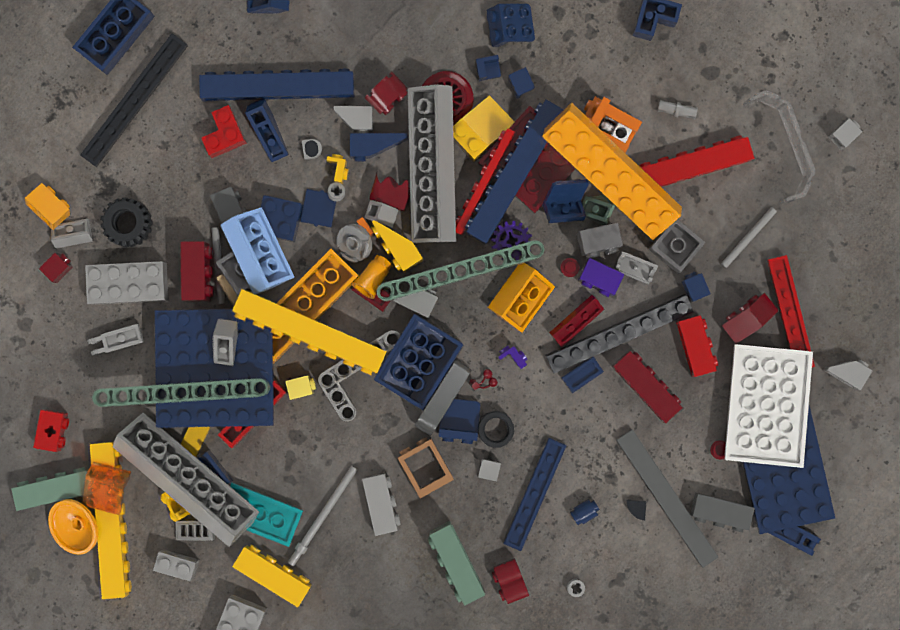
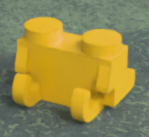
(176, 510)

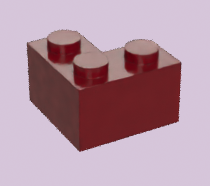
(751, 317)

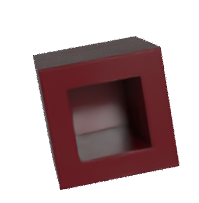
(56, 267)

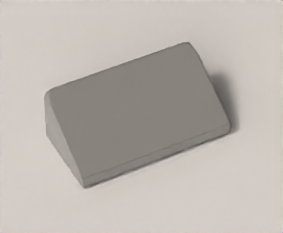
(71, 233)

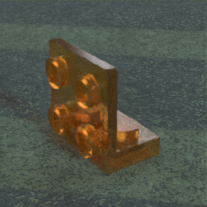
(105, 488)

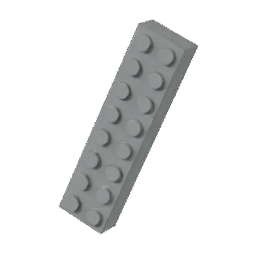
(431, 164)
(185, 479)

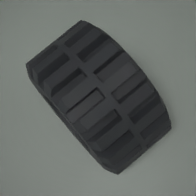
(111, 217)

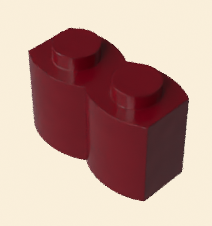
(510, 580)

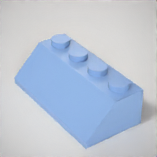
(257, 250)

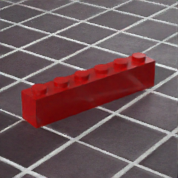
(700, 162)

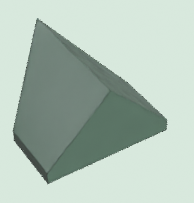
(598, 208)

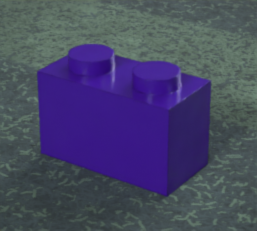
(601, 277)

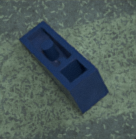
(266, 129)
(369, 145)

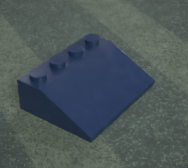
(419, 362)

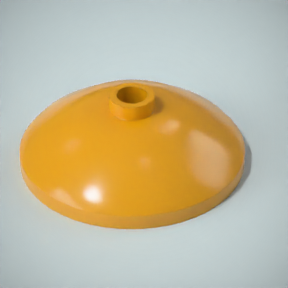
(73, 526)

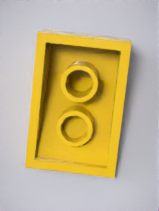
(481, 128)

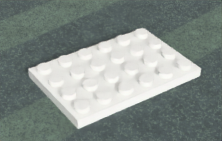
(768, 405)

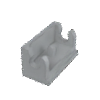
(635, 267)

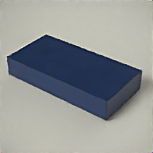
(582, 374)

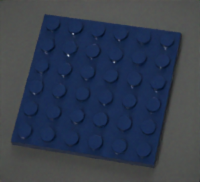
(187, 356)

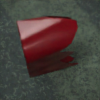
(391, 193)

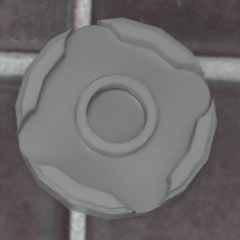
(354, 242)

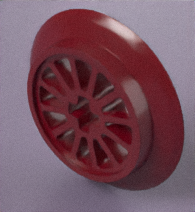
(463, 85)

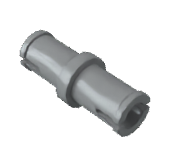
(677, 109)

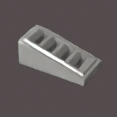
(210, 536)

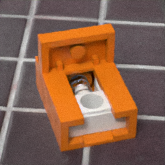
(602, 109)

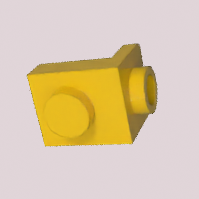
(341, 171)

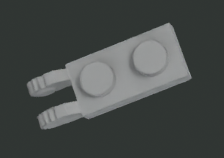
(118, 339)

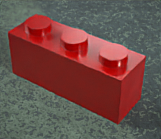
(697, 346)

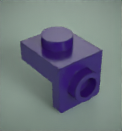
(518, 357)

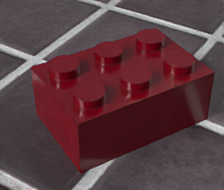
(196, 271)

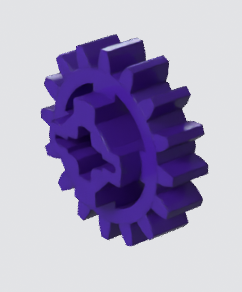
(508, 230)

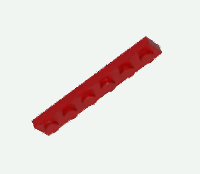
(487, 174)
(789, 304)

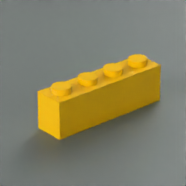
(272, 575)

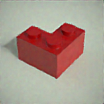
(228, 135)

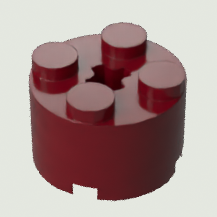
(386, 93)

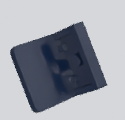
(510, 24)
(564, 201)
(460, 421)

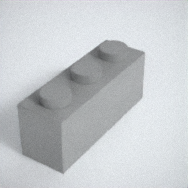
(381, 504)

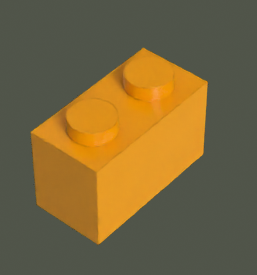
(47, 206)

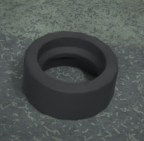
(510, 429)

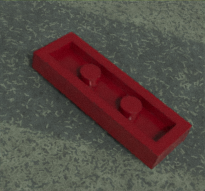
(576, 320)

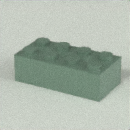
(457, 563)

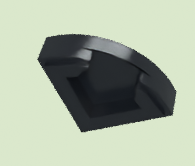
(637, 508)

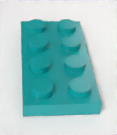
(275, 518)

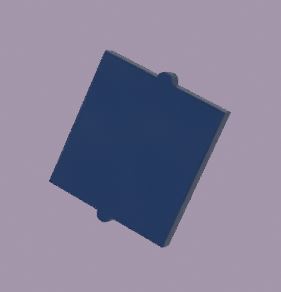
(318, 208)

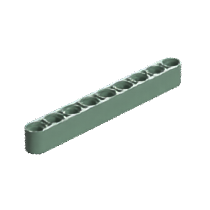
(468, 264)
(172, 392)

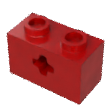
(44, 438)

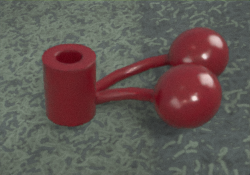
(487, 375)

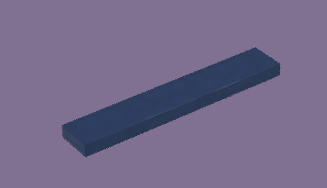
(534, 494)

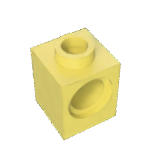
(300, 387)

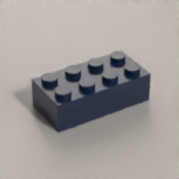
(113, 33)

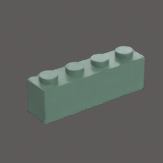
(49, 490)

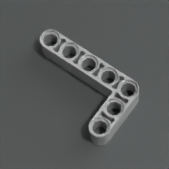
(337, 378)

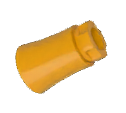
(372, 276)

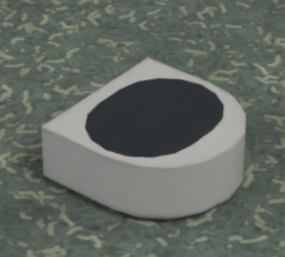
(311, 149)

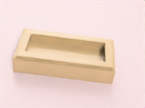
(226, 287)

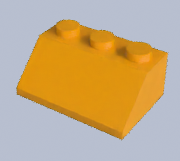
(521, 296)

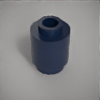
(585, 512)

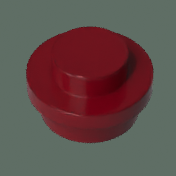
(570, 267)
(718, 449)

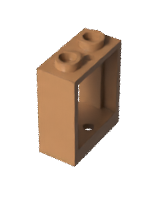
(441, 481)

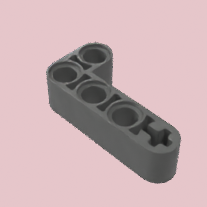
(443, 397)

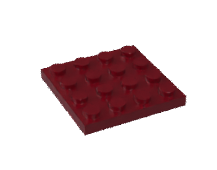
(547, 169)

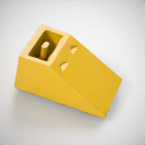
(402, 249)

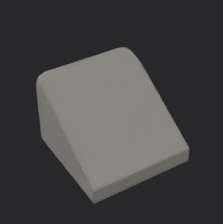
(489, 470)

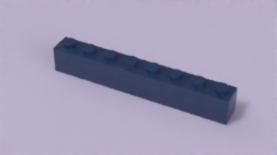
(277, 85)
(512, 177)

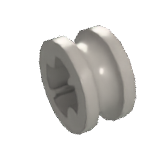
(341, 188)
(570, 590)

